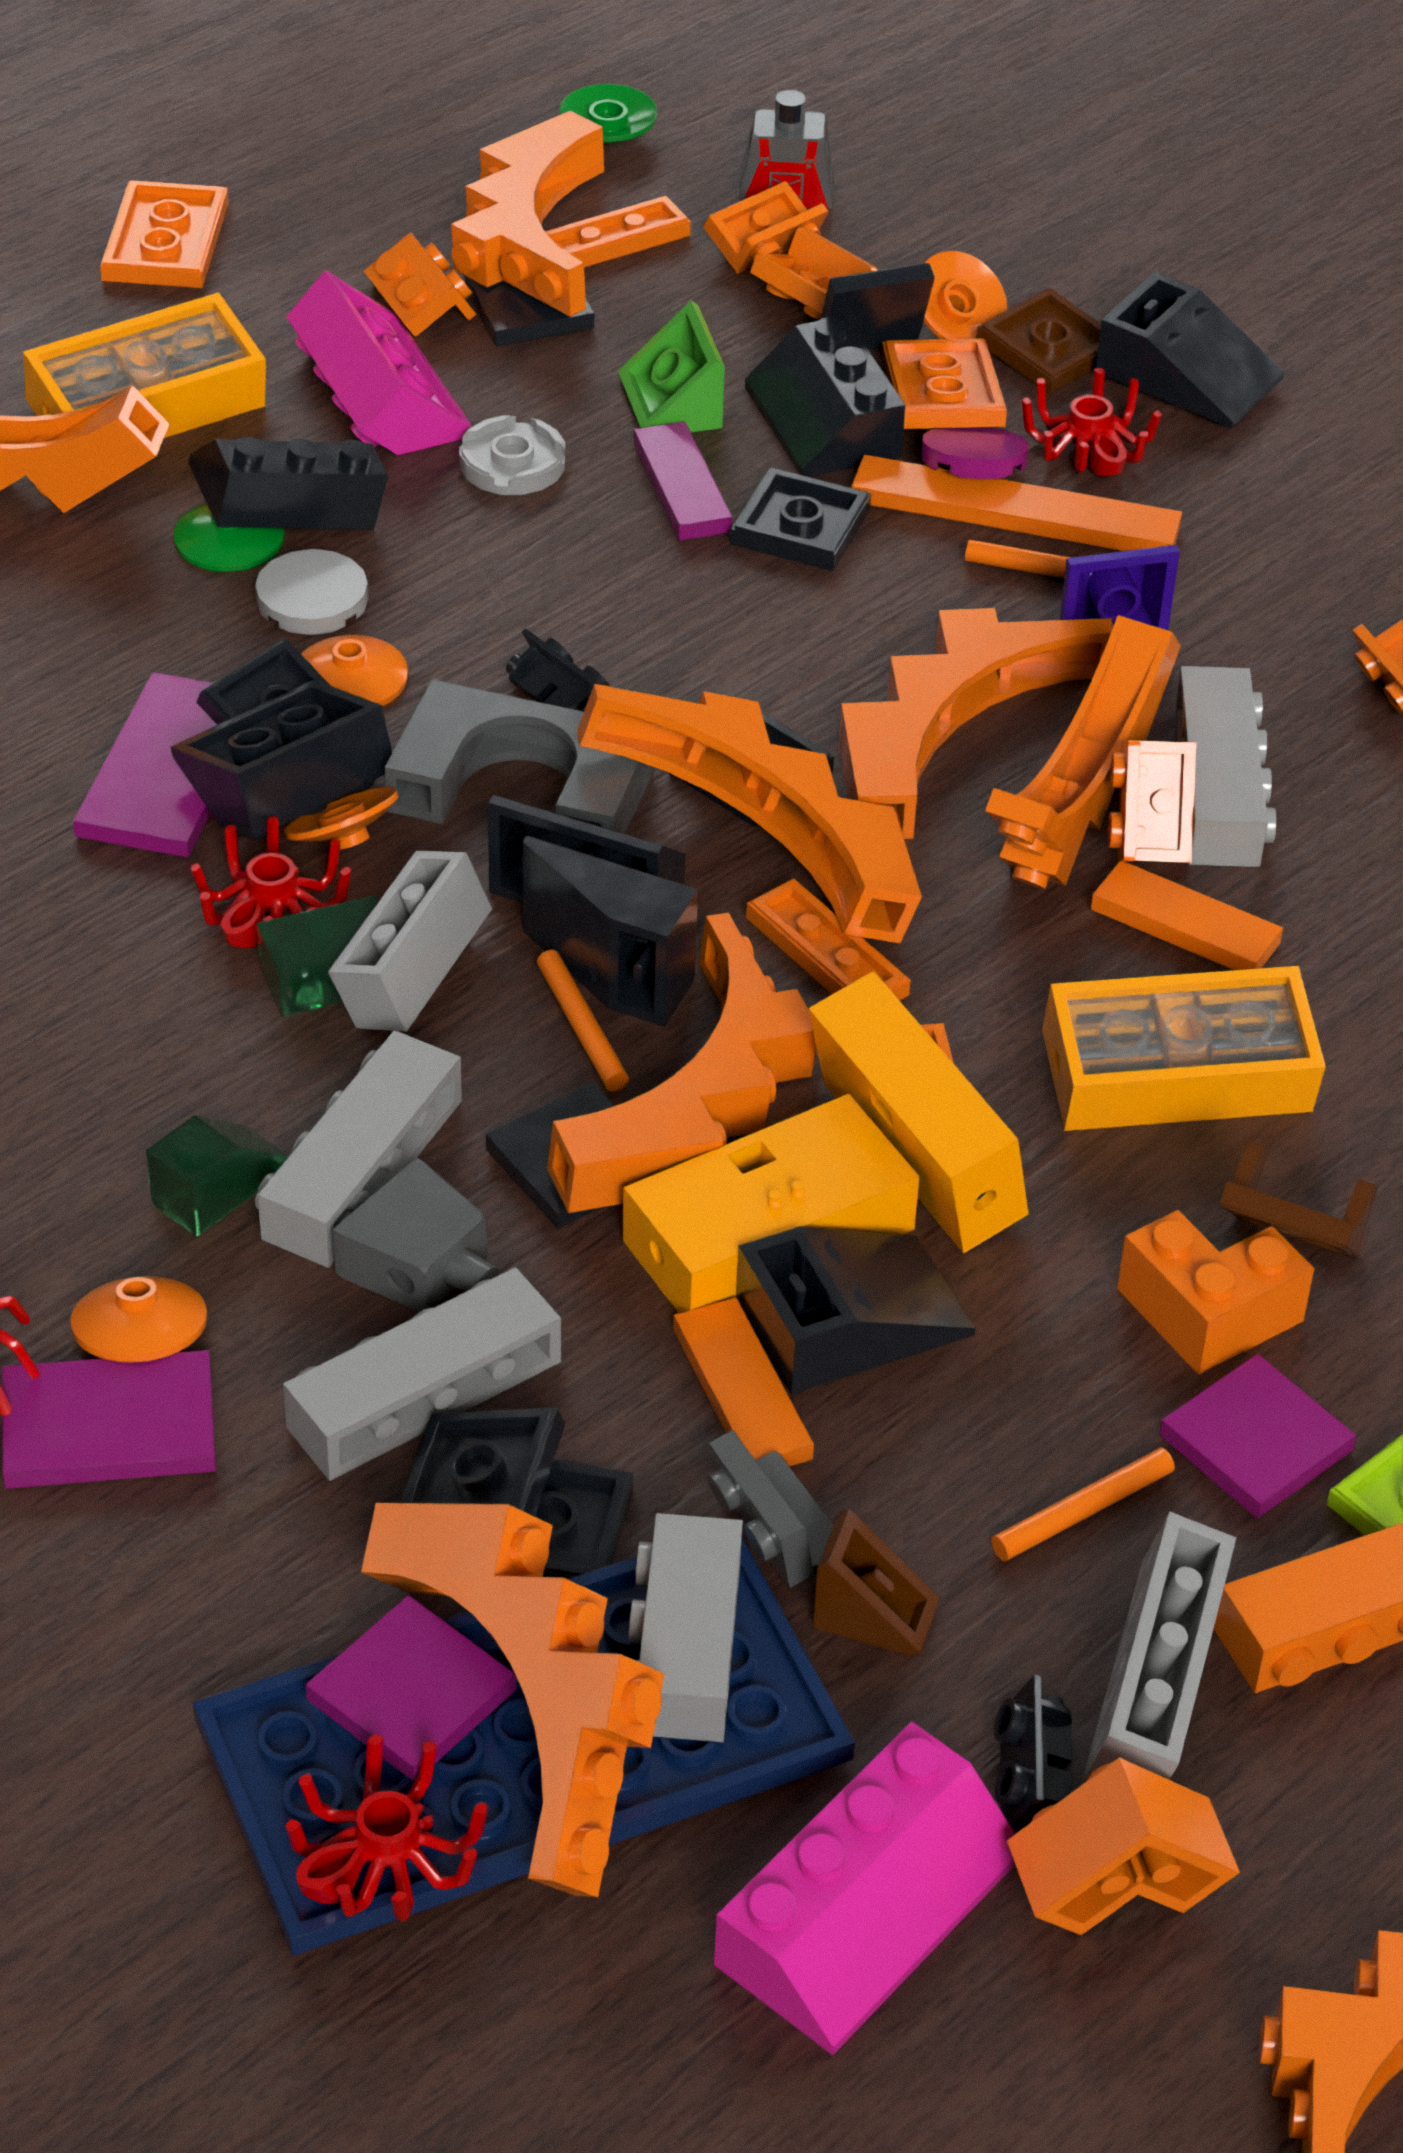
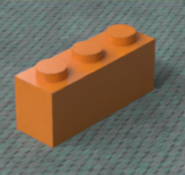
(1315, 1611)

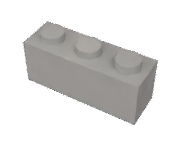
(410, 940)
(689, 1620)

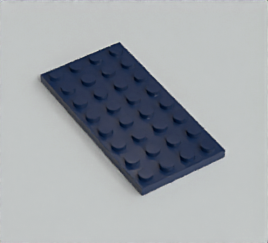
(271, 1735)

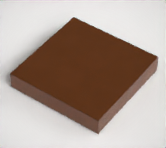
(1044, 339)

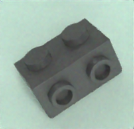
(774, 1505)

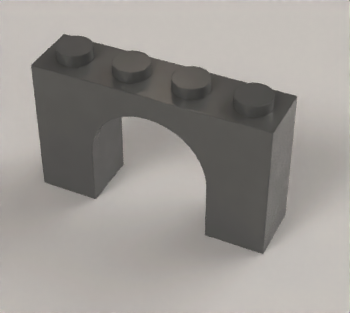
(470, 728)

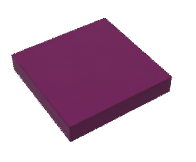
(1257, 1435)
(411, 1685)

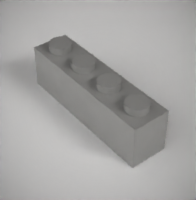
(1230, 786)
(359, 1144)
(429, 1365)
(1163, 1648)

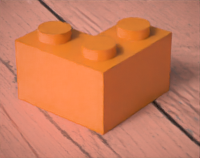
(1212, 1300)
(1120, 1840)

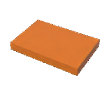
(164, 234)
(945, 383)

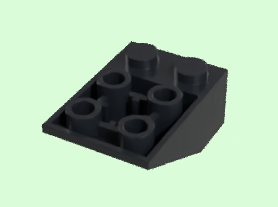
(1185, 351)
(614, 928)
(844, 1302)

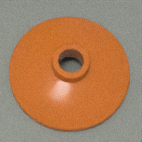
(967, 286)
(360, 666)
(344, 818)
(138, 1319)

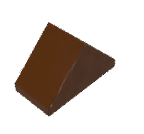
(870, 1591)

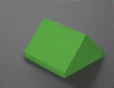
(677, 375)

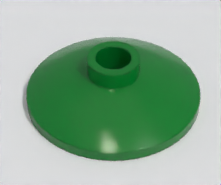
(615, 107)
(223, 548)

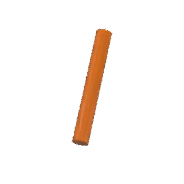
(1016, 558)
(582, 1021)
(1082, 1504)

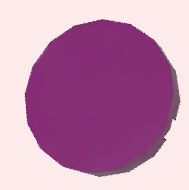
(975, 451)

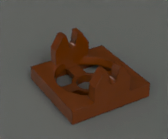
(1291, 1219)

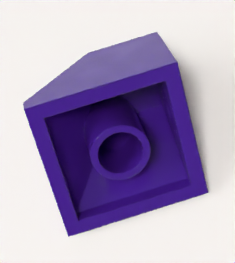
(1122, 583)

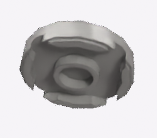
(512, 455)
(311, 591)

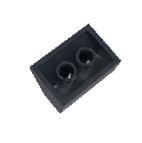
(827, 398)
(290, 483)
(286, 757)
(513, 821)

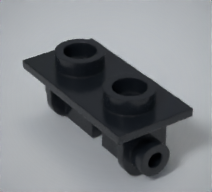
(549, 667)
(1030, 1736)

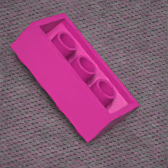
(374, 369)
(866, 1889)

